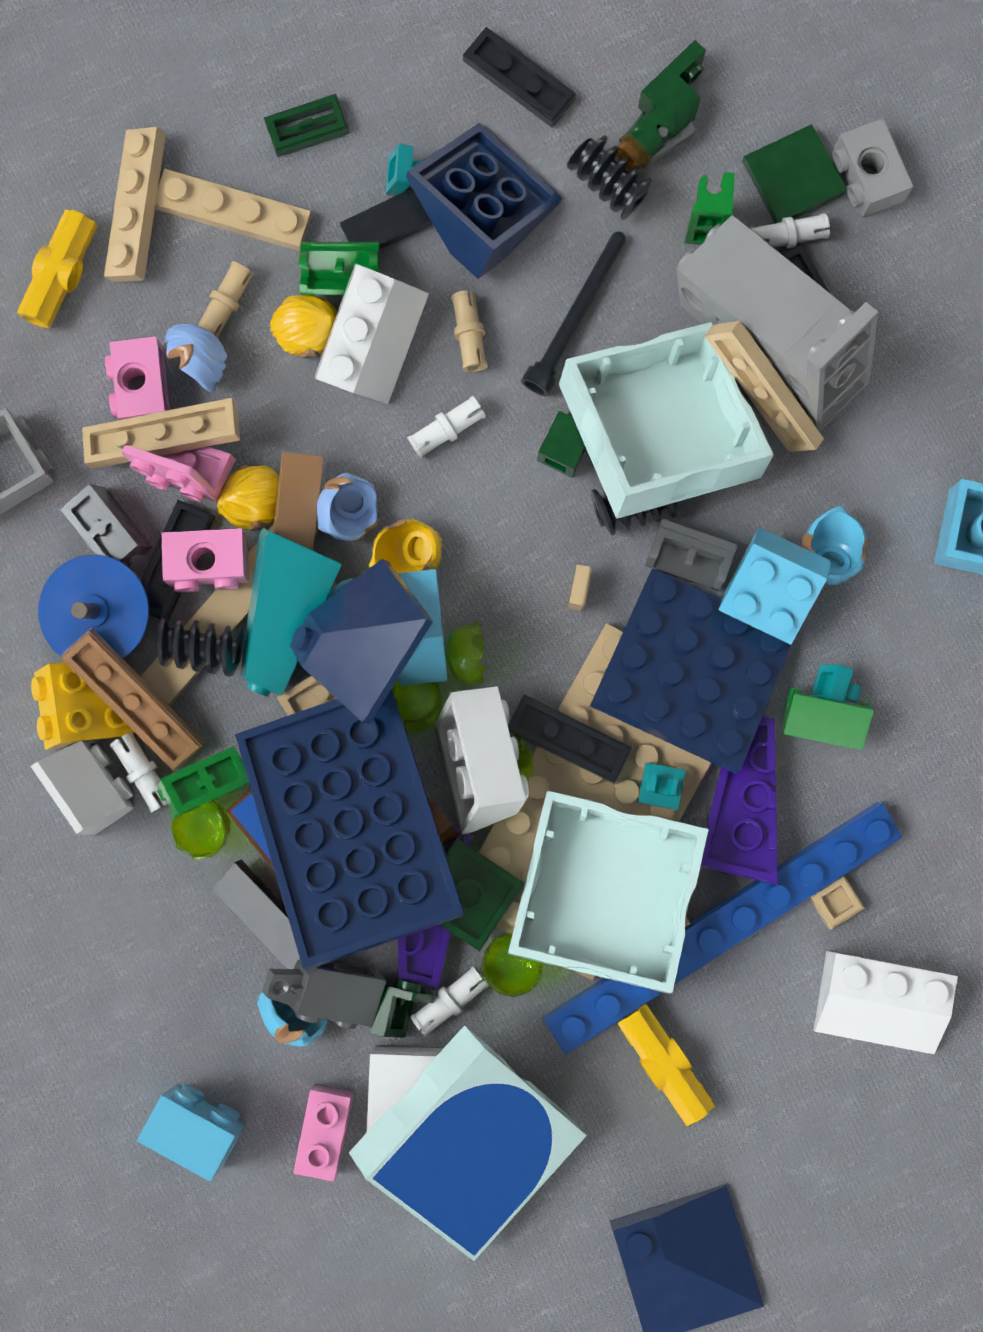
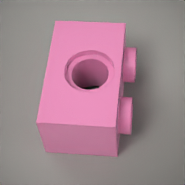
(134, 359)
(184, 548)
(323, 1132)

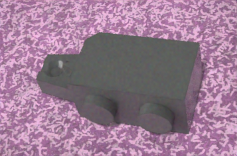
(332, 991)

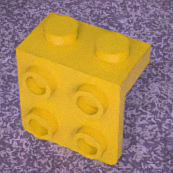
(71, 709)

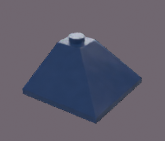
(481, 198)
(362, 639)
(686, 1262)

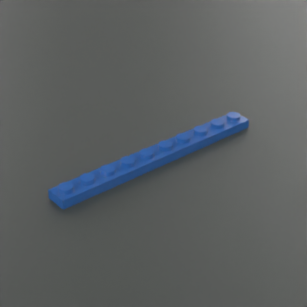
(732, 922)

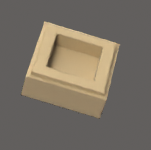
(579, 587)
(836, 902)

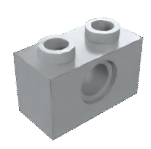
(873, 147)

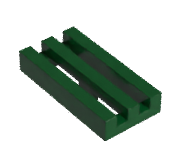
(311, 138)

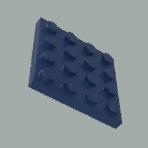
(691, 673)

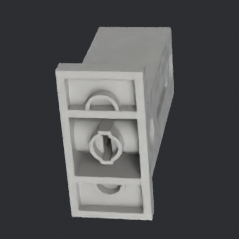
(803, 329)

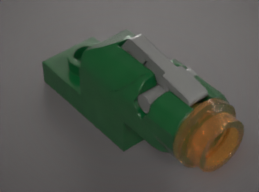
(666, 109)

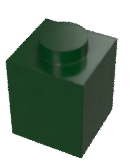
(562, 445)

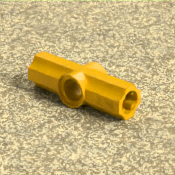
(57, 269)
(666, 1065)

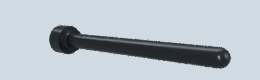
(541, 375)

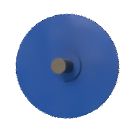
(93, 594)

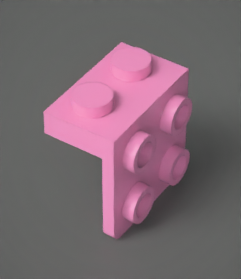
(194, 472)

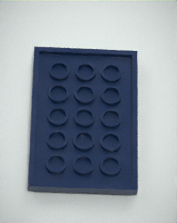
(348, 829)

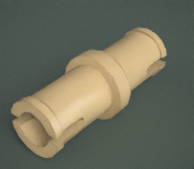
(225, 298)
(469, 331)

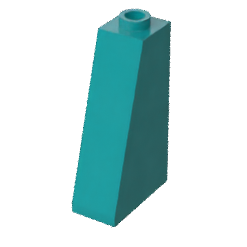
(285, 589)

